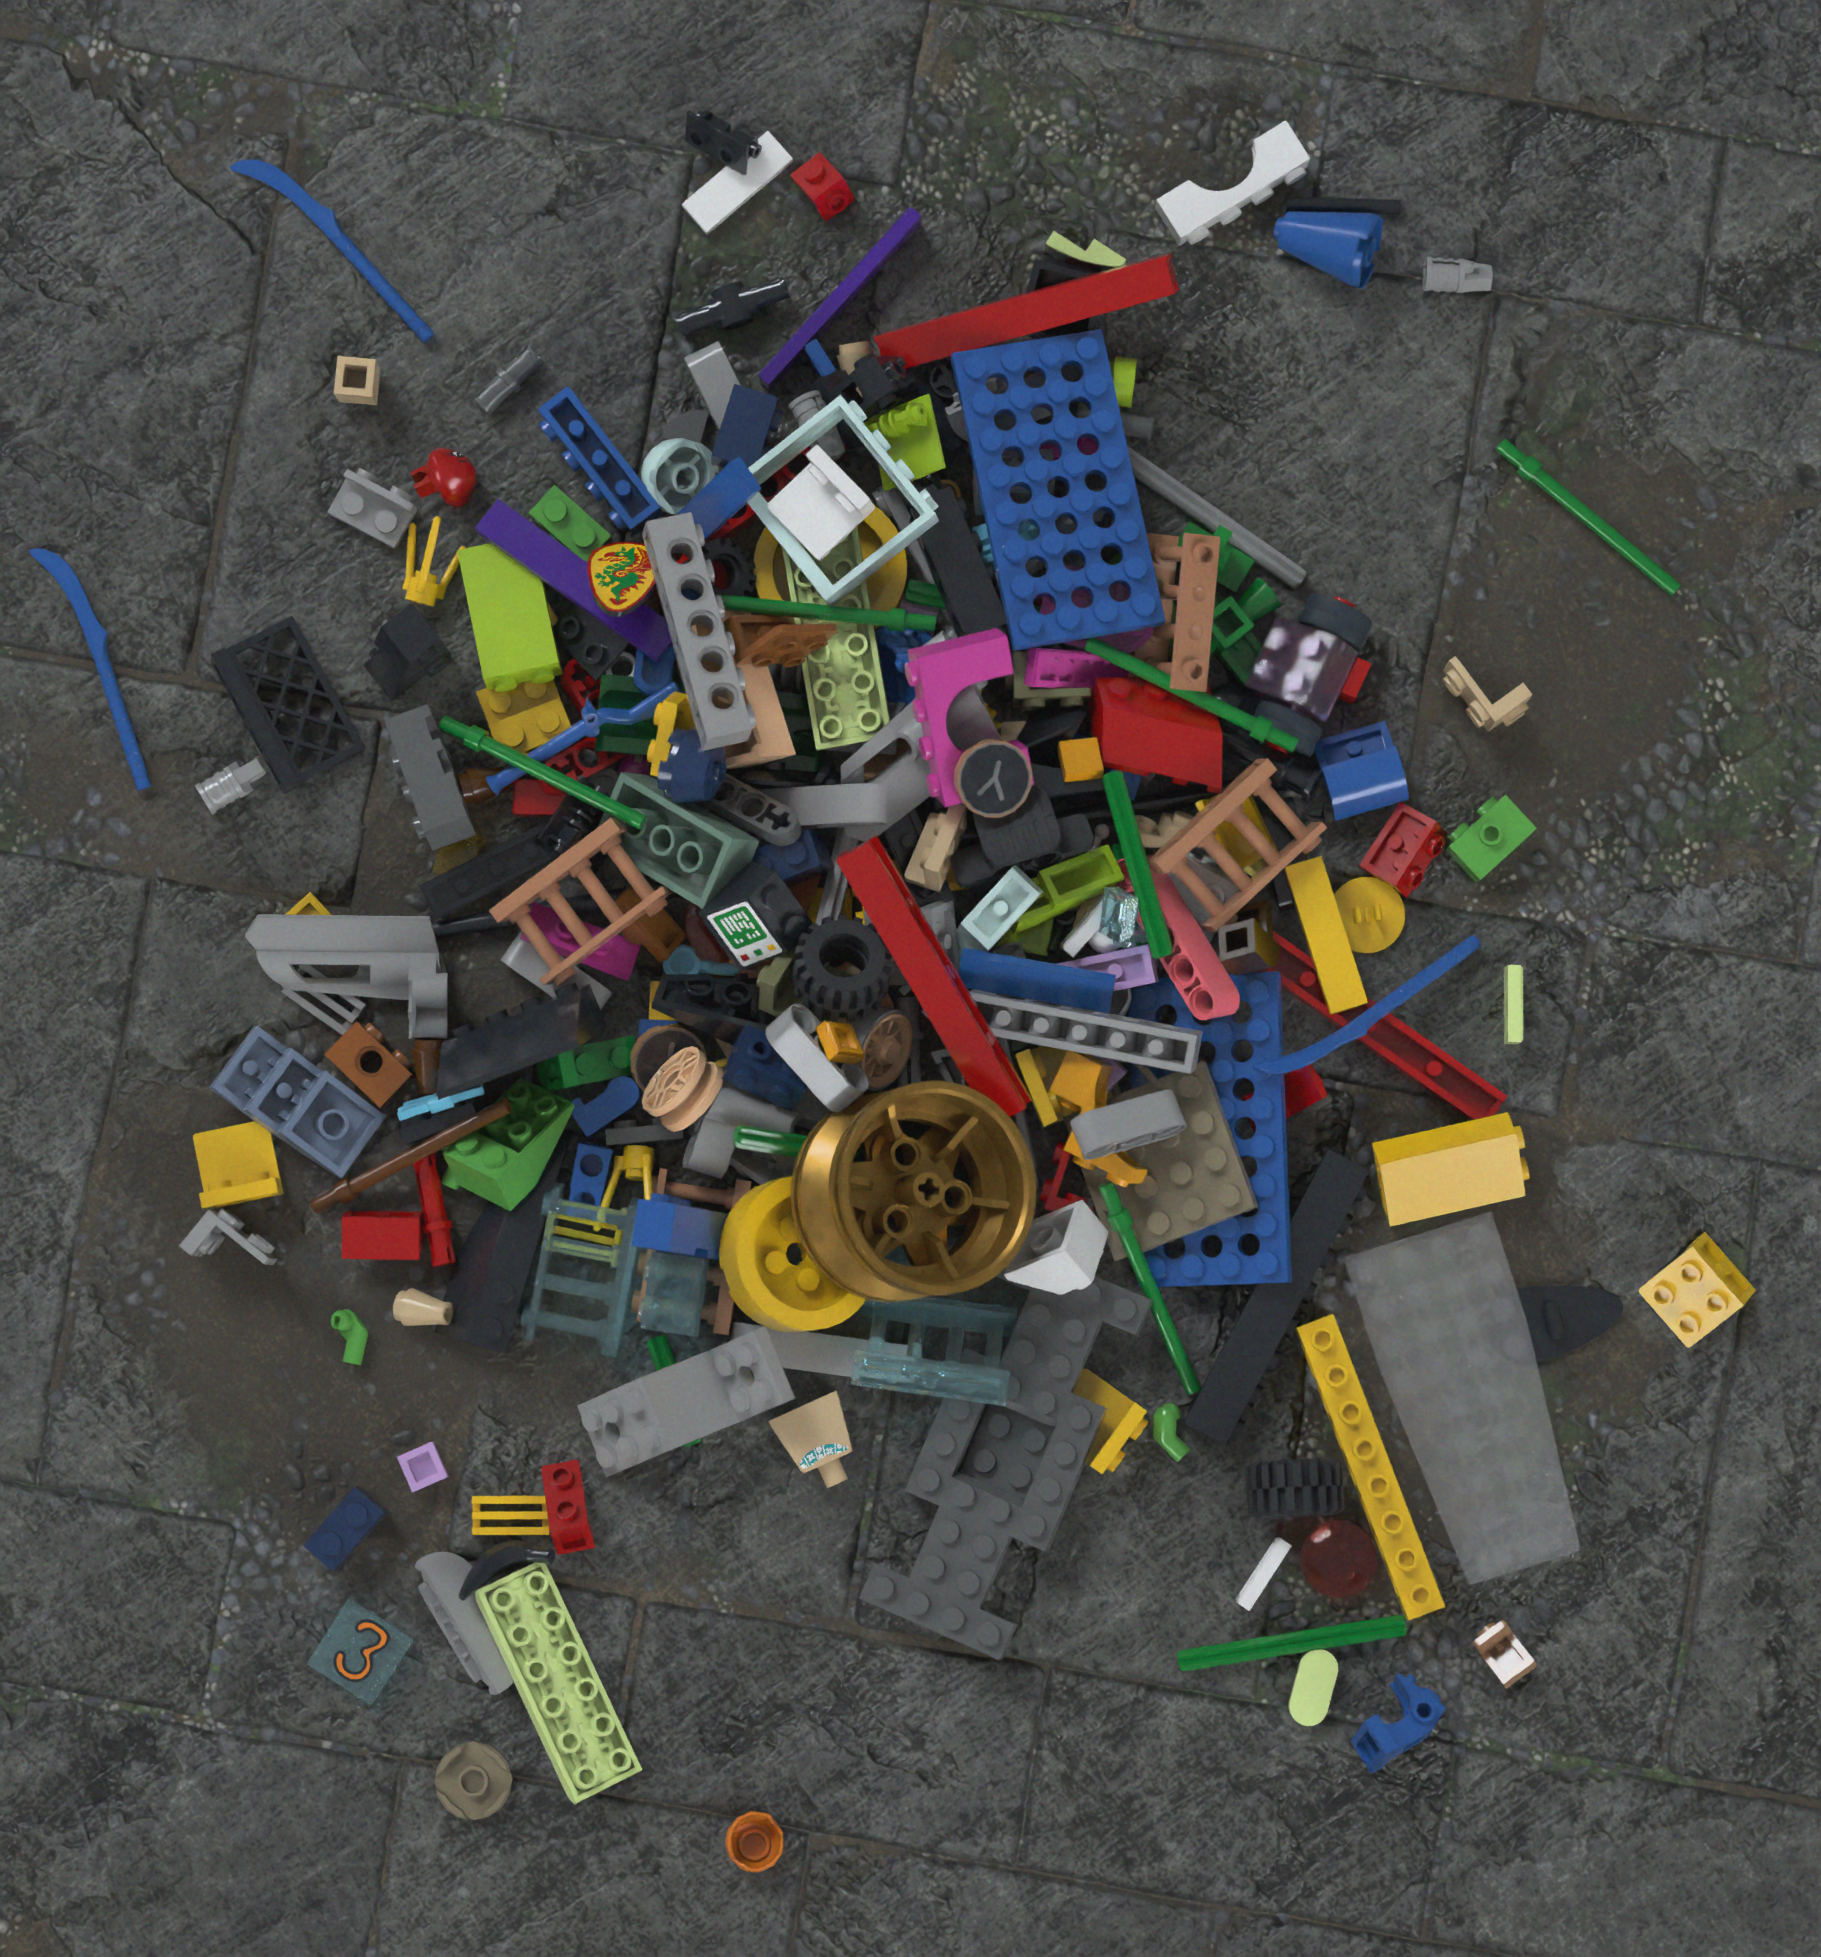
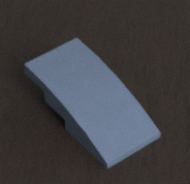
(297, 1102)

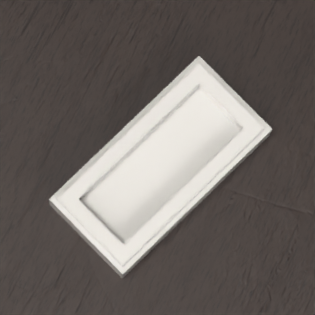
(1263, 1573)

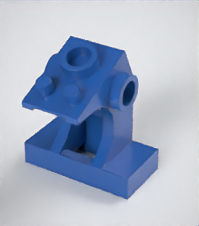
(1381, 1741)

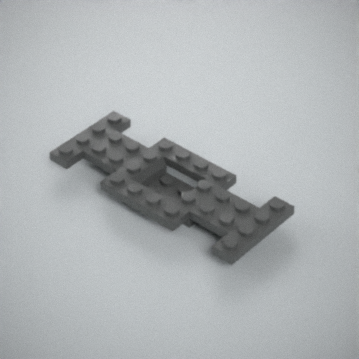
(1016, 1468)

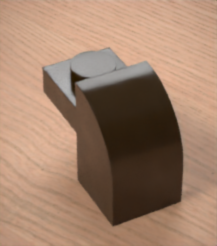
(1249, 941)

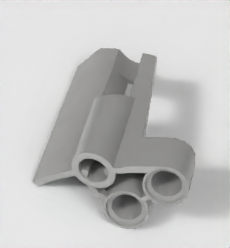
(906, 777)
(394, 957)
(713, 1131)

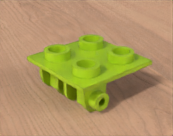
(912, 437)

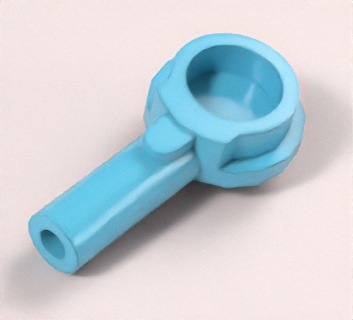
(685, 961)

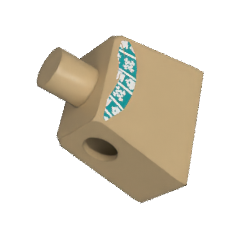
(816, 1437)

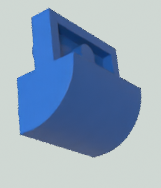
(1361, 770)

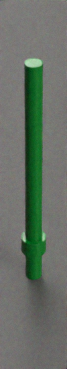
(1530, 468)
(895, 619)
(1259, 728)
(478, 740)
(1121, 1221)

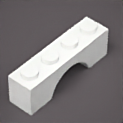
(1192, 210)

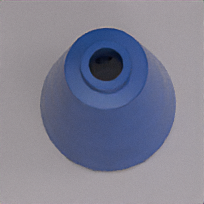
(1333, 242)

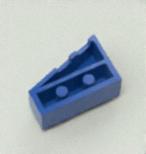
(677, 1228)

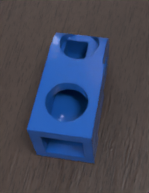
(617, 1100)
(591, 1173)

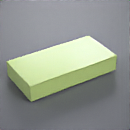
(1513, 1004)

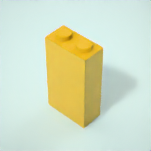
(1450, 1168)

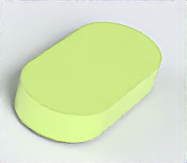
(1313, 1687)

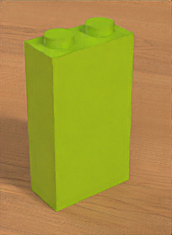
(508, 619)

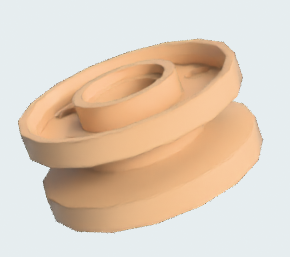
(682, 1089)

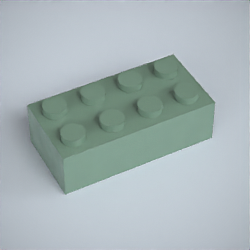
(680, 841)

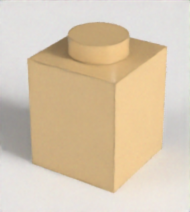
(357, 380)

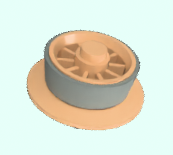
(885, 1042)

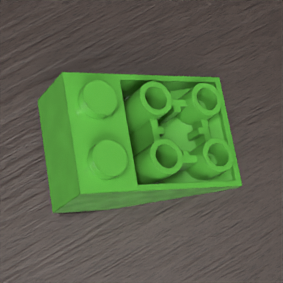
(511, 1152)

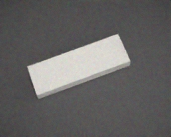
(730, 189)

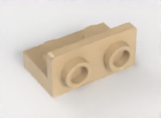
(935, 847)

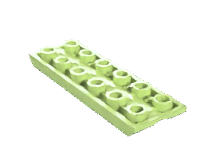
(846, 675)
(557, 1681)

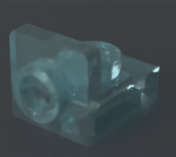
(1119, 918)

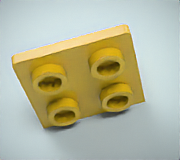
(1038, 1072)
(236, 1165)
(1697, 1290)

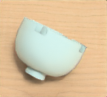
(677, 472)

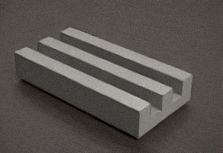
(351, 1017)

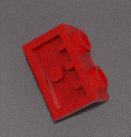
(1404, 849)

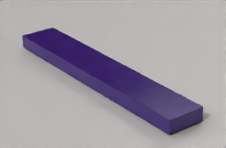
(840, 298)
(568, 576)

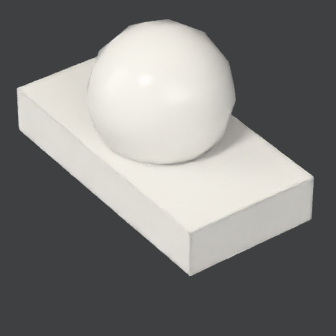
(1088, 930)

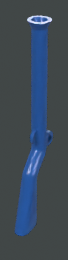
(587, 726)

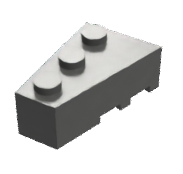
(429, 778)

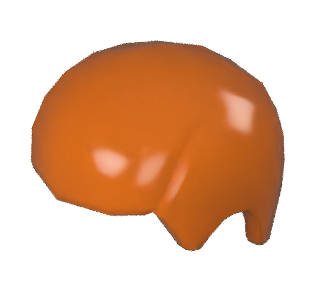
(754, 1841)

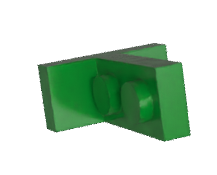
(1232, 563)
(587, 1064)

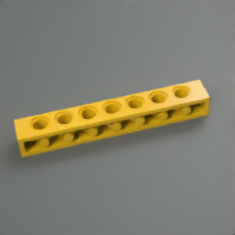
(1369, 1467)

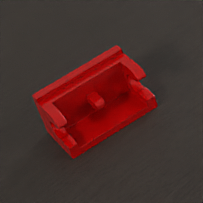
(382, 1234)

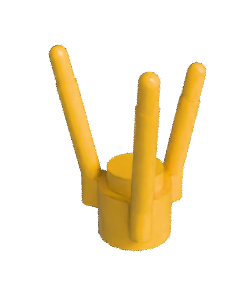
(423, 586)
(638, 1165)

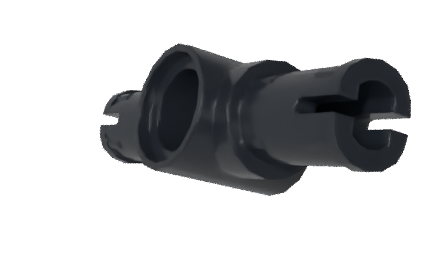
(732, 306)

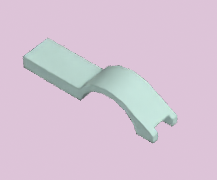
(995, 914)

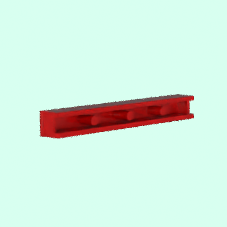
(1031, 311)
(932, 975)
(1393, 1042)

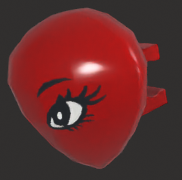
(448, 474)

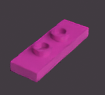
(1067, 668)
(614, 957)

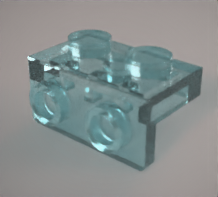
(673, 1294)

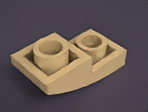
(1158, 835)

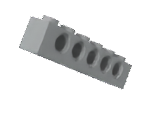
(714, 725)
(1090, 1031)

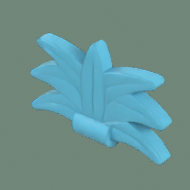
(433, 1104)

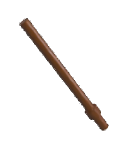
(349, 1188)

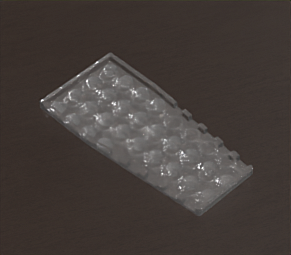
(1468, 1392)

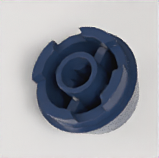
(689, 771)

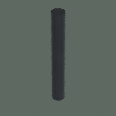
(1350, 205)

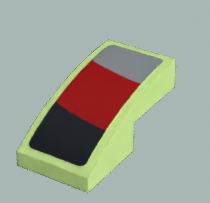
(1095, 257)

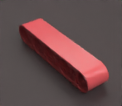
(1193, 963)

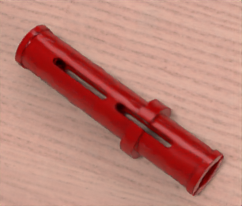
(435, 1218)

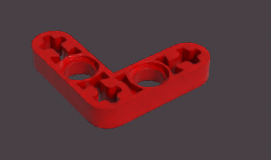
(559, 762)

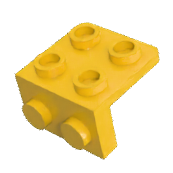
(1120, 1422)

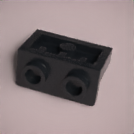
(427, 1124)

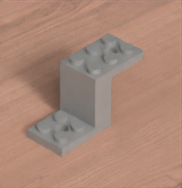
(685, 1401)

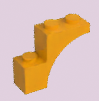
(1083, 1084)

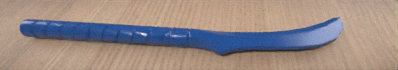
(326, 221)
(96, 639)
(1360, 1025)

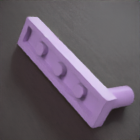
(1131, 966)

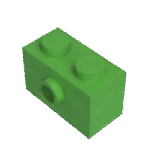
(569, 524)
(1490, 837)

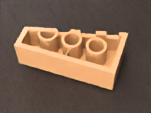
(770, 736)

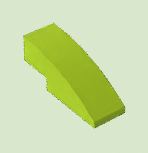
(1070, 885)

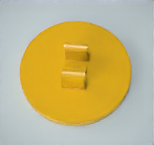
(1370, 914)

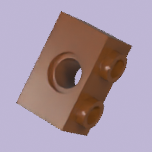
(349, 1056)

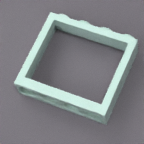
(877, 446)

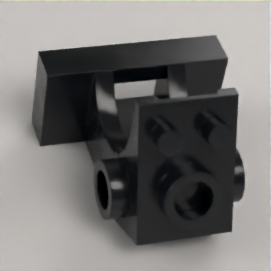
(879, 381)

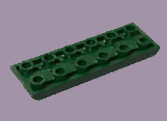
(634, 739)

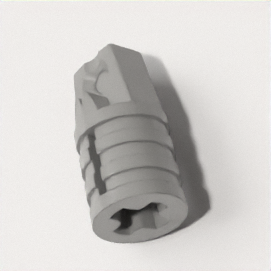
(1455, 275)
(805, 408)
(229, 784)

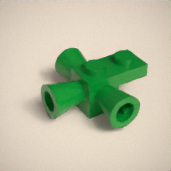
(1233, 626)

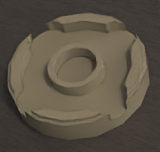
(473, 1780)

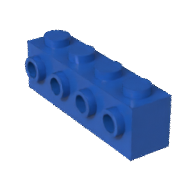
(600, 460)

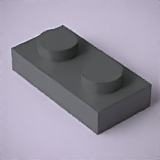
(628, 1133)

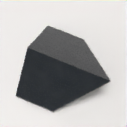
(1046, 729)

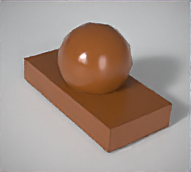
(657, 933)

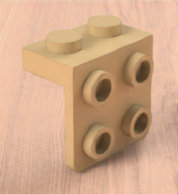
(1480, 710)

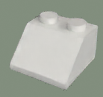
(1060, 1250)

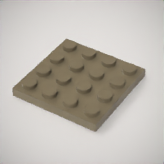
(1189, 1177)

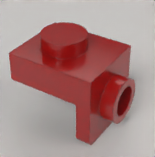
(823, 186)

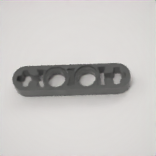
(761, 824)

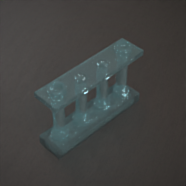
(614, 1294)
(934, 1377)

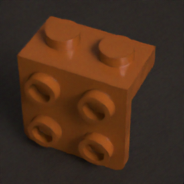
(775, 639)

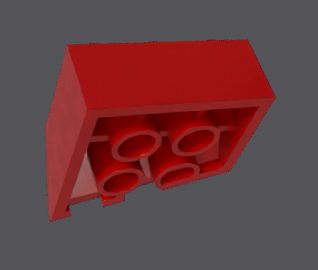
(1155, 732)

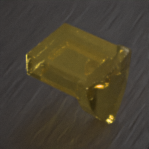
(458, 853)

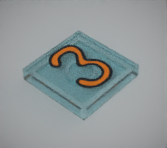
(360, 1651)

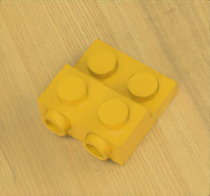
(524, 715)

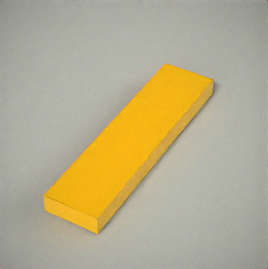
(1325, 935)

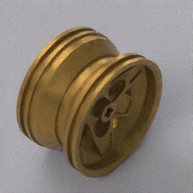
(993, 1208)

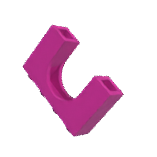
(938, 676)

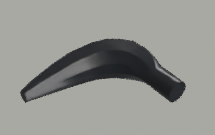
(501, 1558)

